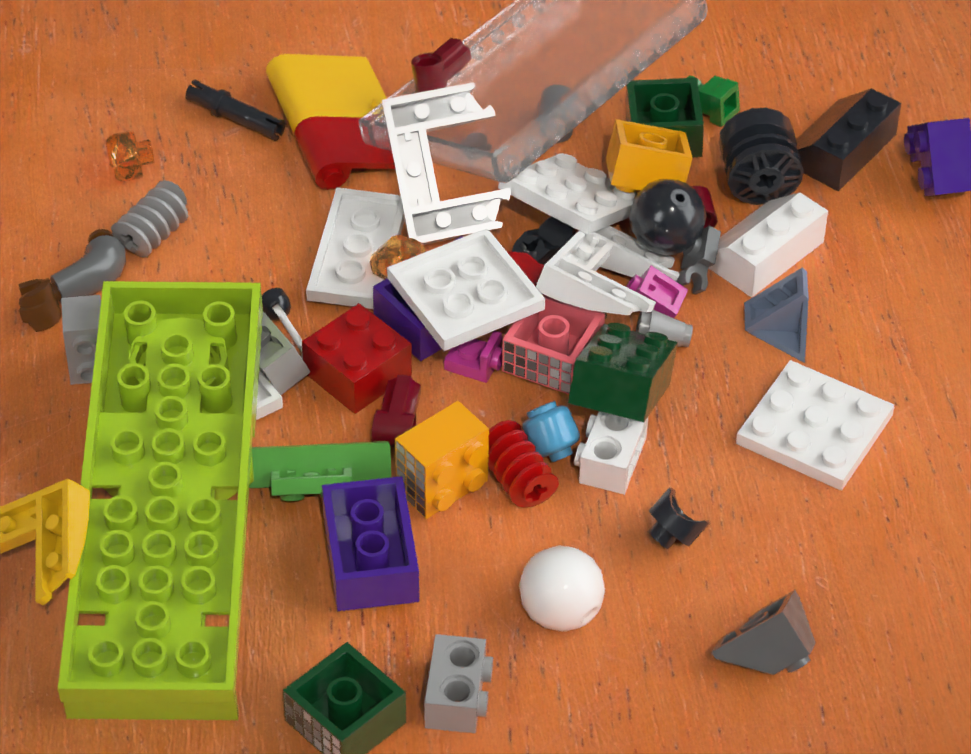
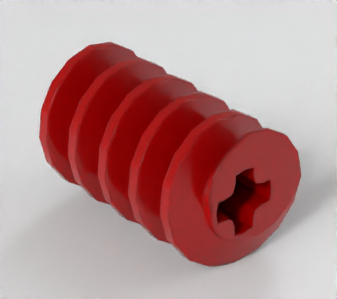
(519, 465)

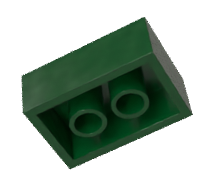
(623, 372)

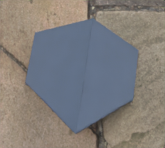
(781, 314)

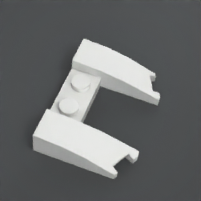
(407, 124)
(573, 276)

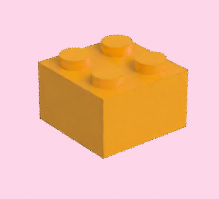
(646, 154)

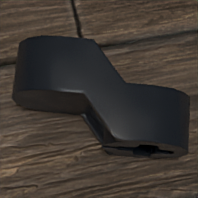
(544, 241)

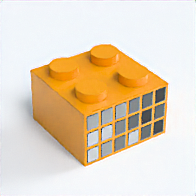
(442, 459)

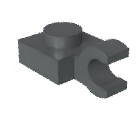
(698, 259)

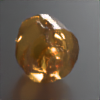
(128, 155)
(394, 251)

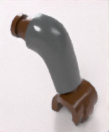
(101, 262)

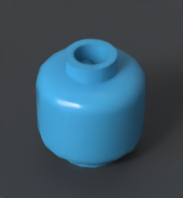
(551, 430)

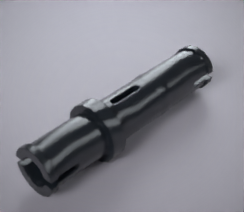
(223, 104)

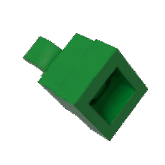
(719, 99)

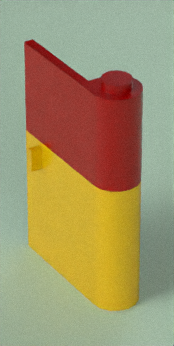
(323, 106)

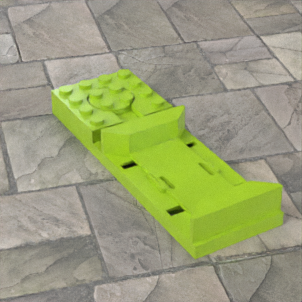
(169, 547)

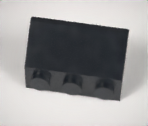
(848, 137)

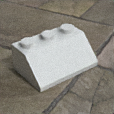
(770, 242)

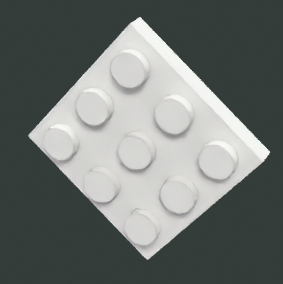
(571, 193)
(465, 289)
(815, 424)

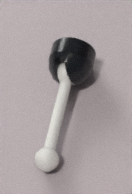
(277, 307)

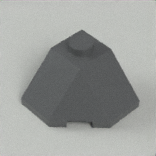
(771, 639)

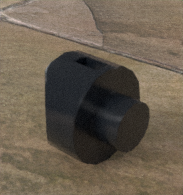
(673, 522)

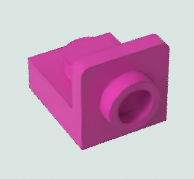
(661, 289)
(476, 358)

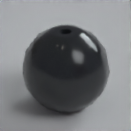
(667, 216)

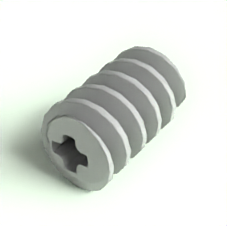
(152, 219)

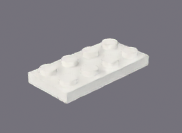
(352, 233)

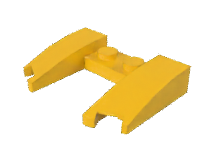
(58, 523)

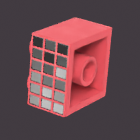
(548, 343)

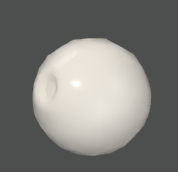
(562, 588)

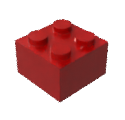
(356, 357)

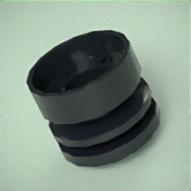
(760, 155)

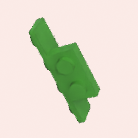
(305, 468)

